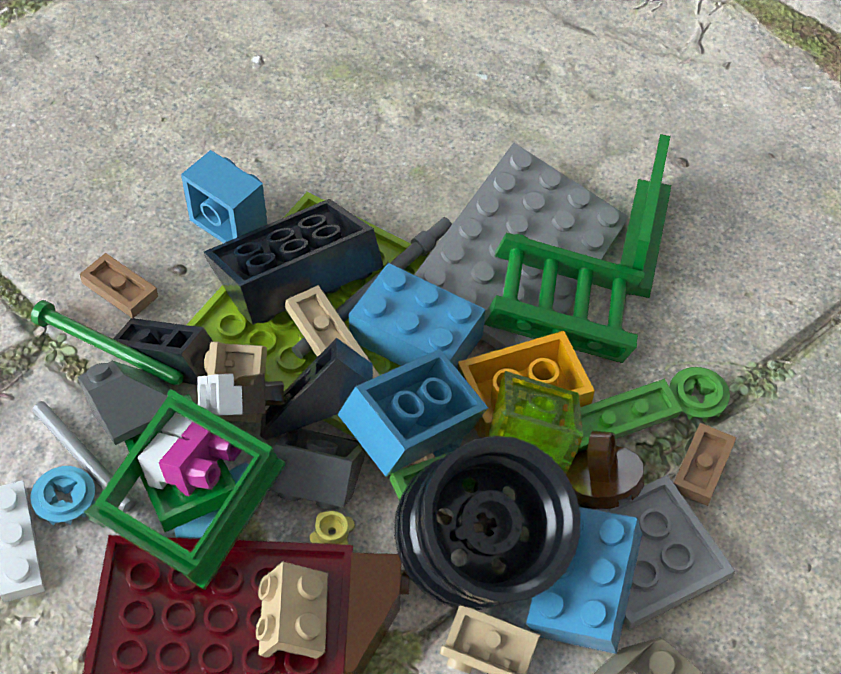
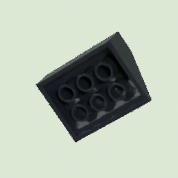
(293, 255)

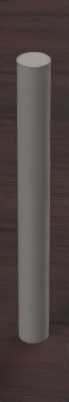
(78, 450)

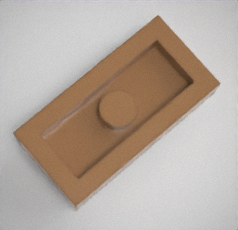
(119, 285)
(704, 464)

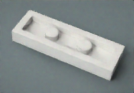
(19, 554)

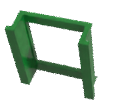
(230, 520)

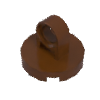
(605, 473)

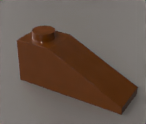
(373, 605)

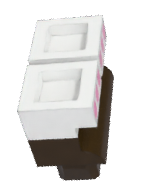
(243, 396)

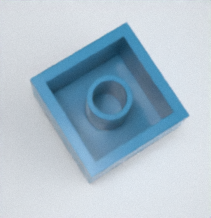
(223, 197)

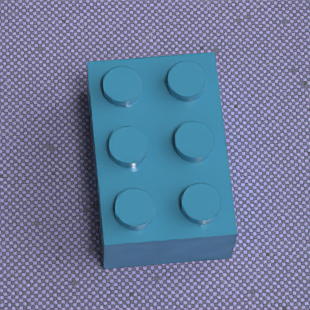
(411, 317)
(412, 411)
(594, 592)

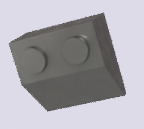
(318, 468)

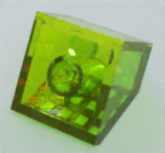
(540, 416)

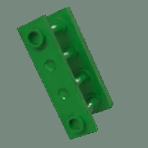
(536, 322)

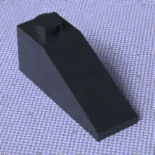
(170, 343)
(318, 390)

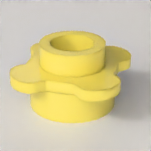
(332, 520)

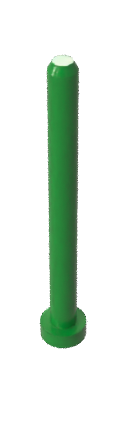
(45, 314)

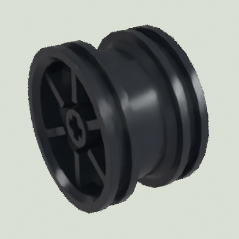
(541, 503)

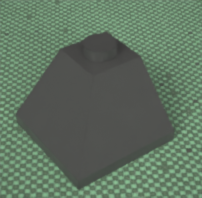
(122, 398)

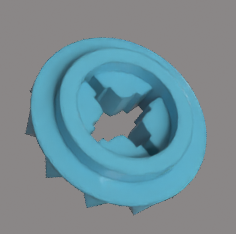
(67, 480)

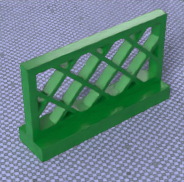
(647, 222)

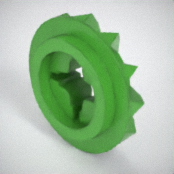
(708, 384)

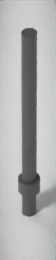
(420, 246)

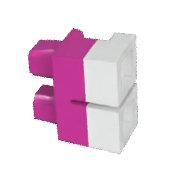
(185, 456)

